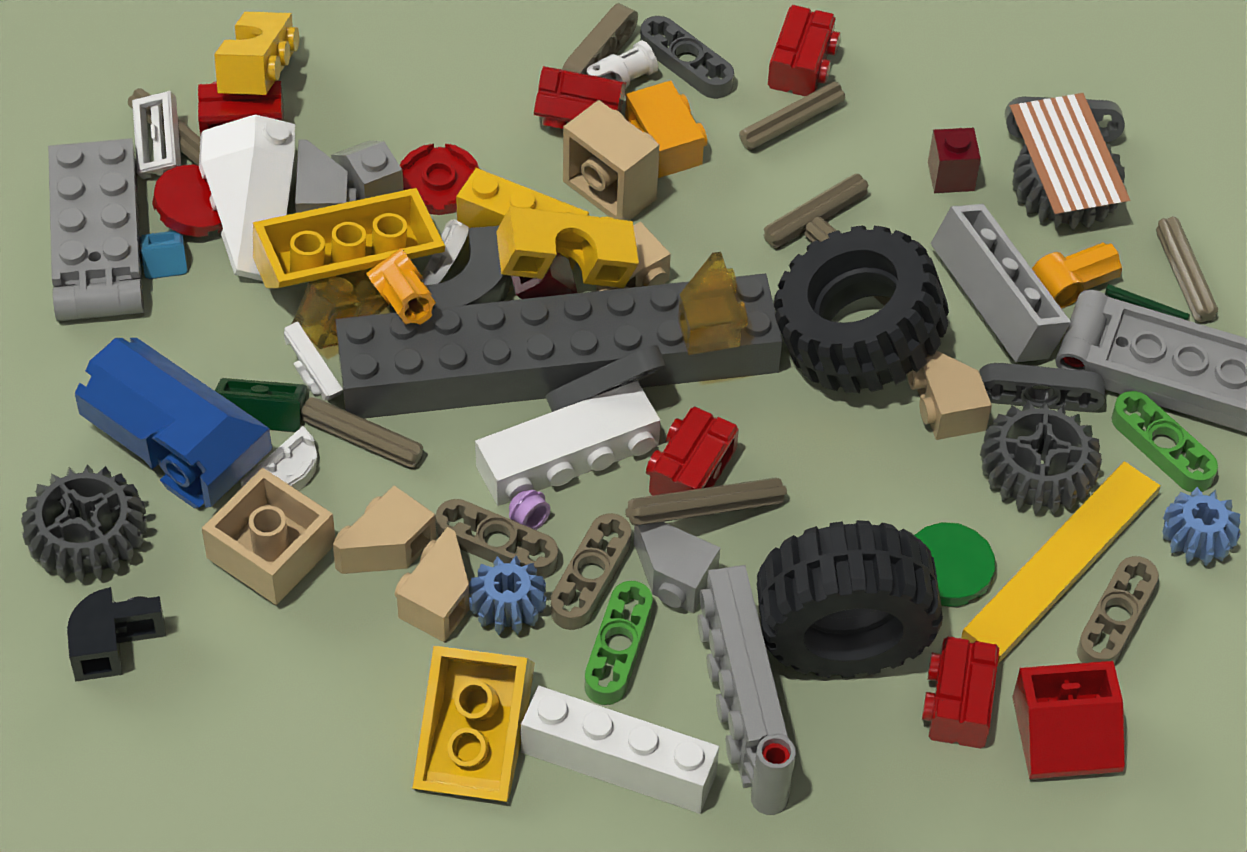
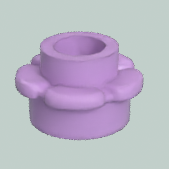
(529, 509)

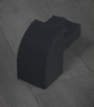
(101, 625)

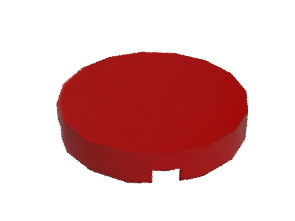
(438, 175)
(184, 202)

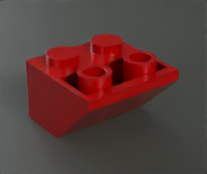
(1070, 719)

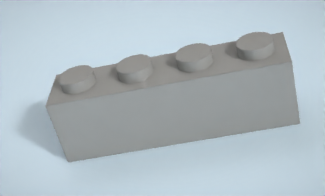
(1000, 283)

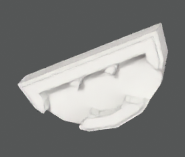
(439, 264)
(310, 364)
(292, 461)

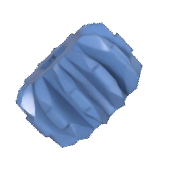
(1201, 526)
(507, 595)

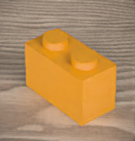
(669, 121)

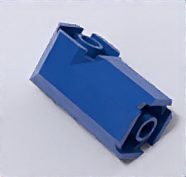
(171, 421)

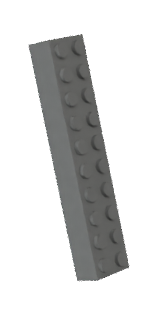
(536, 346)

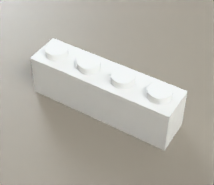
(568, 443)
(619, 749)

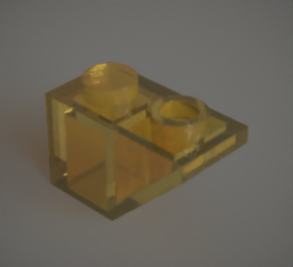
(335, 299)
(709, 309)

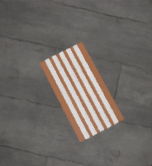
(1069, 153)

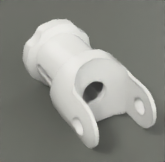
(626, 65)

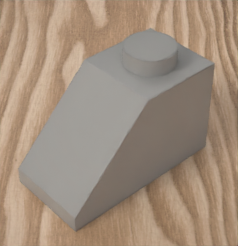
(371, 169)
(320, 180)
(675, 563)

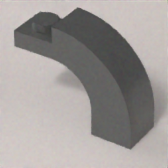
(480, 279)

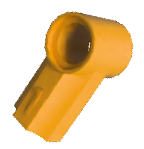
(1077, 272)
(403, 287)

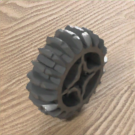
(1032, 194)
(1016, 468)
(87, 510)

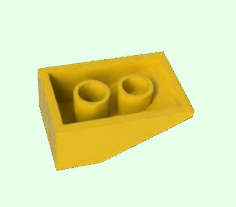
(472, 723)

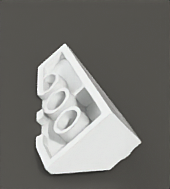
(248, 179)

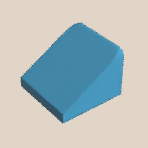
(163, 254)

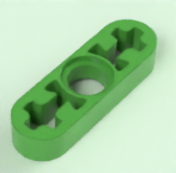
(1167, 459)
(623, 660)

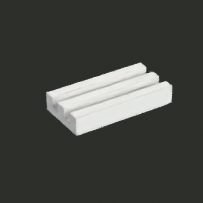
(160, 163)

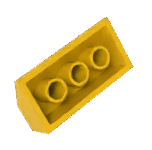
(343, 238)

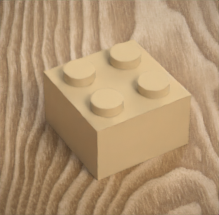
(610, 162)
(269, 536)

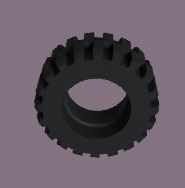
(870, 349)
(849, 599)

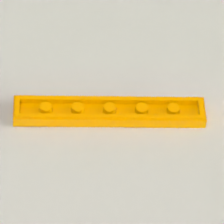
(1062, 560)

